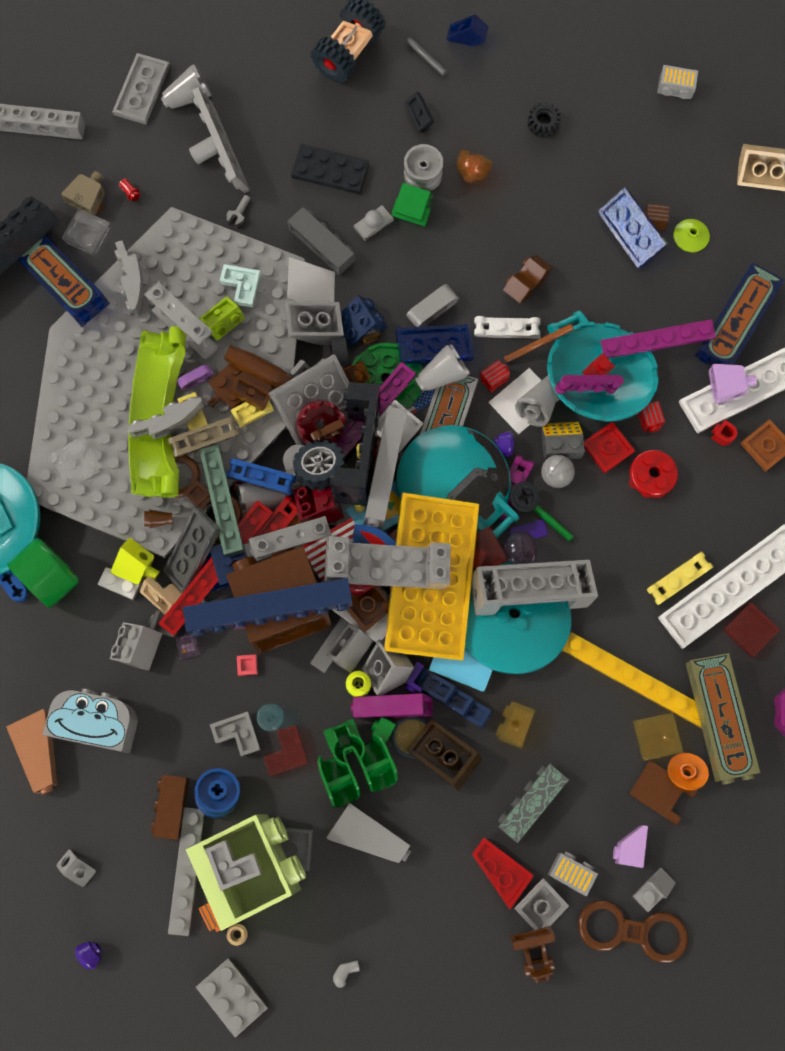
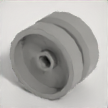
(423, 167)

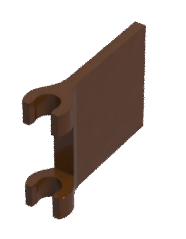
(659, 792)

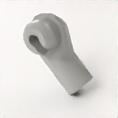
(342, 972)

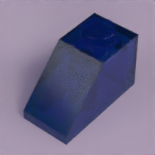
(468, 31)

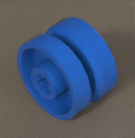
(217, 781)

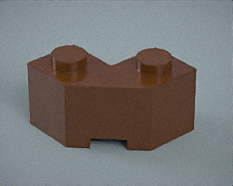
(531, 275)

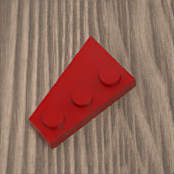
(502, 871)

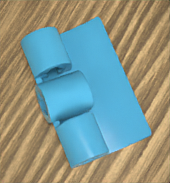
(467, 672)

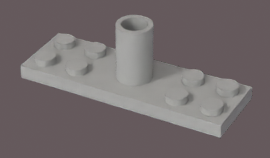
(217, 143)

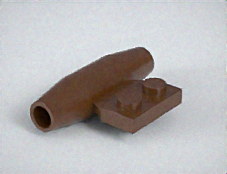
(256, 377)

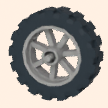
(314, 452)

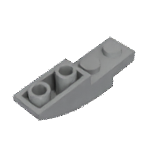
(132, 281)
(175, 417)

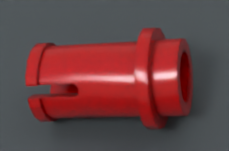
(131, 192)

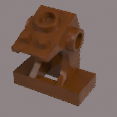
(540, 968)

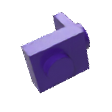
(411, 687)

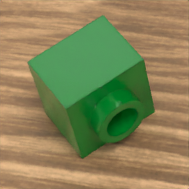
(383, 728)

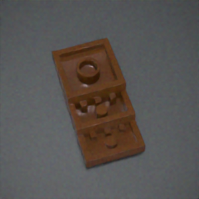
(368, 608)

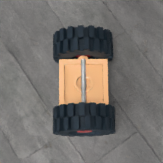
(337, 54)

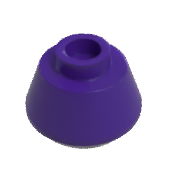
(505, 443)
(88, 954)

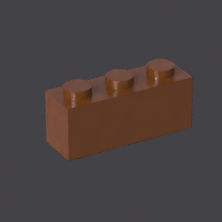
(170, 807)

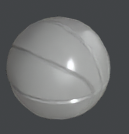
(558, 471)

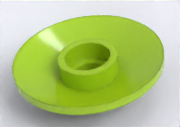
(691, 242)

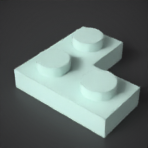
(245, 280)

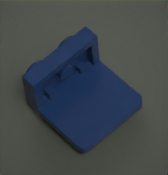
(360, 318)

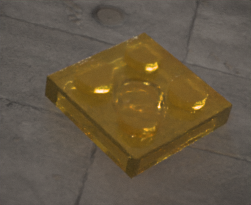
(657, 736)

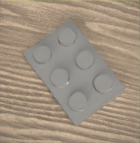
(232, 997)

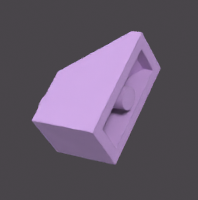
(632, 848)

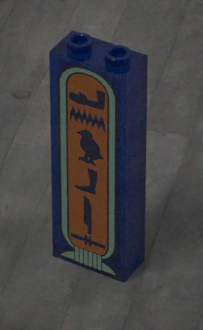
(63, 281)
(740, 316)

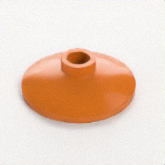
(689, 764)

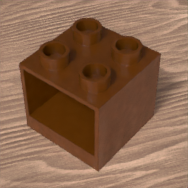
(282, 571)

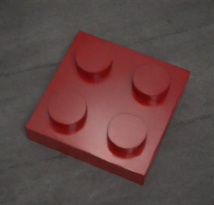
(608, 447)

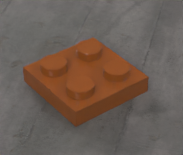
(766, 445)

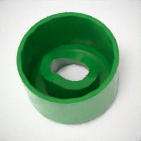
(43, 572)

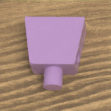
(729, 382)

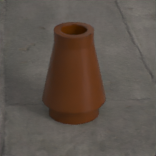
(156, 518)

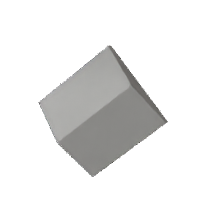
(541, 906)

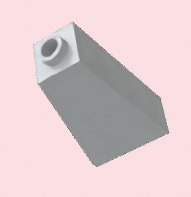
(365, 834)

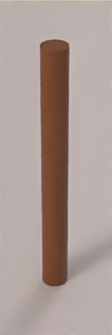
(512, 356)

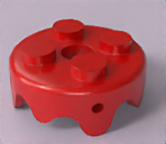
(646, 484)

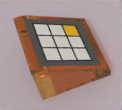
(371, 336)

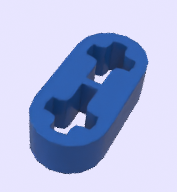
(9, 588)

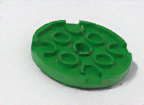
(383, 360)

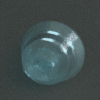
(266, 713)

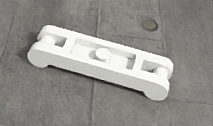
(507, 327)

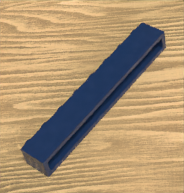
(267, 606)

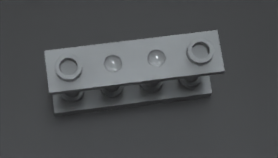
(174, 313)
(294, 536)

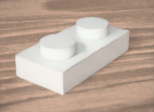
(118, 584)

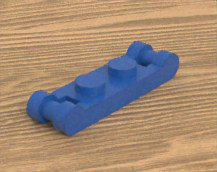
(260, 476)

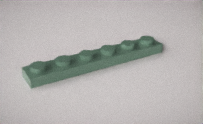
(221, 500)

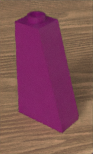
(392, 706)

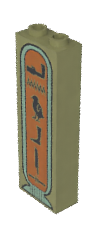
(722, 718)

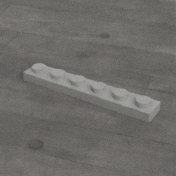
(185, 874)

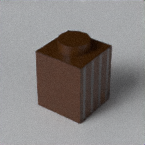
(658, 215)

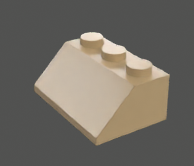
(762, 167)

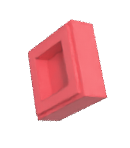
(247, 665)

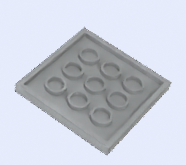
(320, 382)

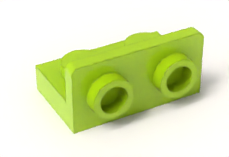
(222, 318)

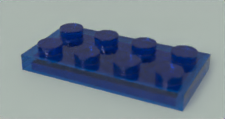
(632, 228)
(422, 344)

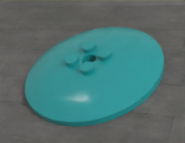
(17, 514)
(521, 642)

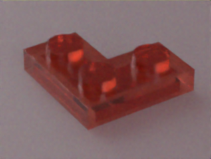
(291, 754)

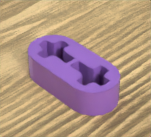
(195, 377)

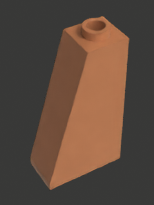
(35, 751)

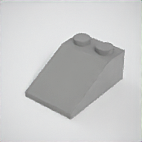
(314, 321)

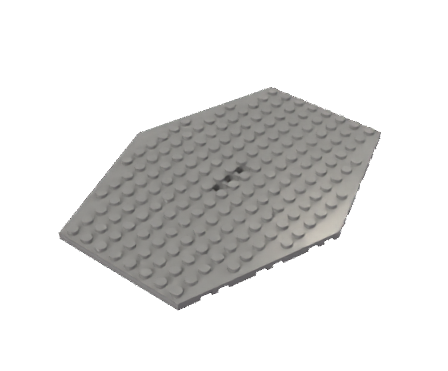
(93, 368)

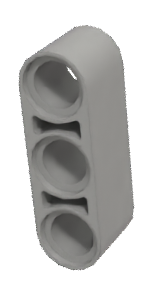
(432, 306)

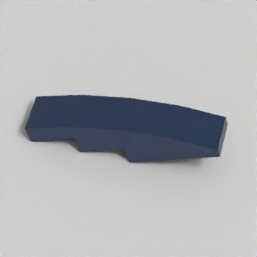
(453, 698)

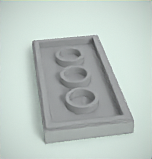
(141, 88)

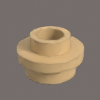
(230, 934)

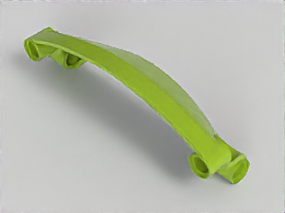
(154, 384)

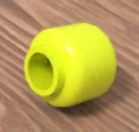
(360, 677)

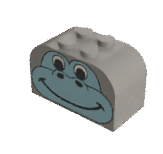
(92, 720)

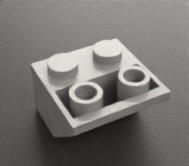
(135, 646)

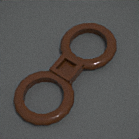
(197, 493)
(633, 931)

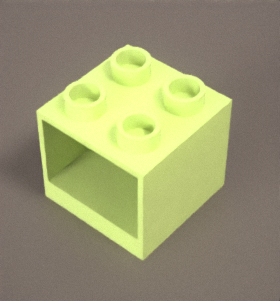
(278, 876)

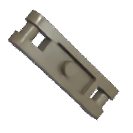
(204, 436)

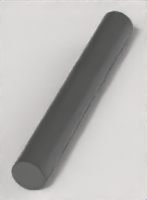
(423, 53)

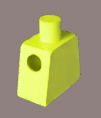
(134, 563)

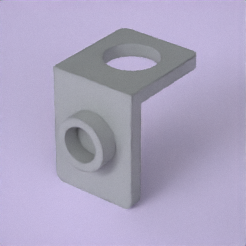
(75, 869)

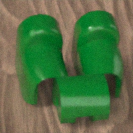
(372, 757)

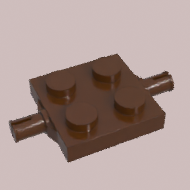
(221, 384)

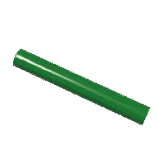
(552, 522)

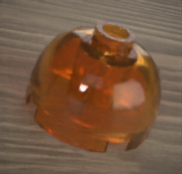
(473, 166)

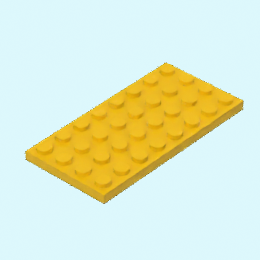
(434, 619)

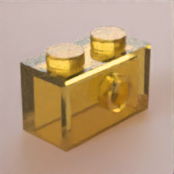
(515, 724)

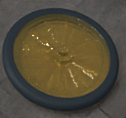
(405, 733)

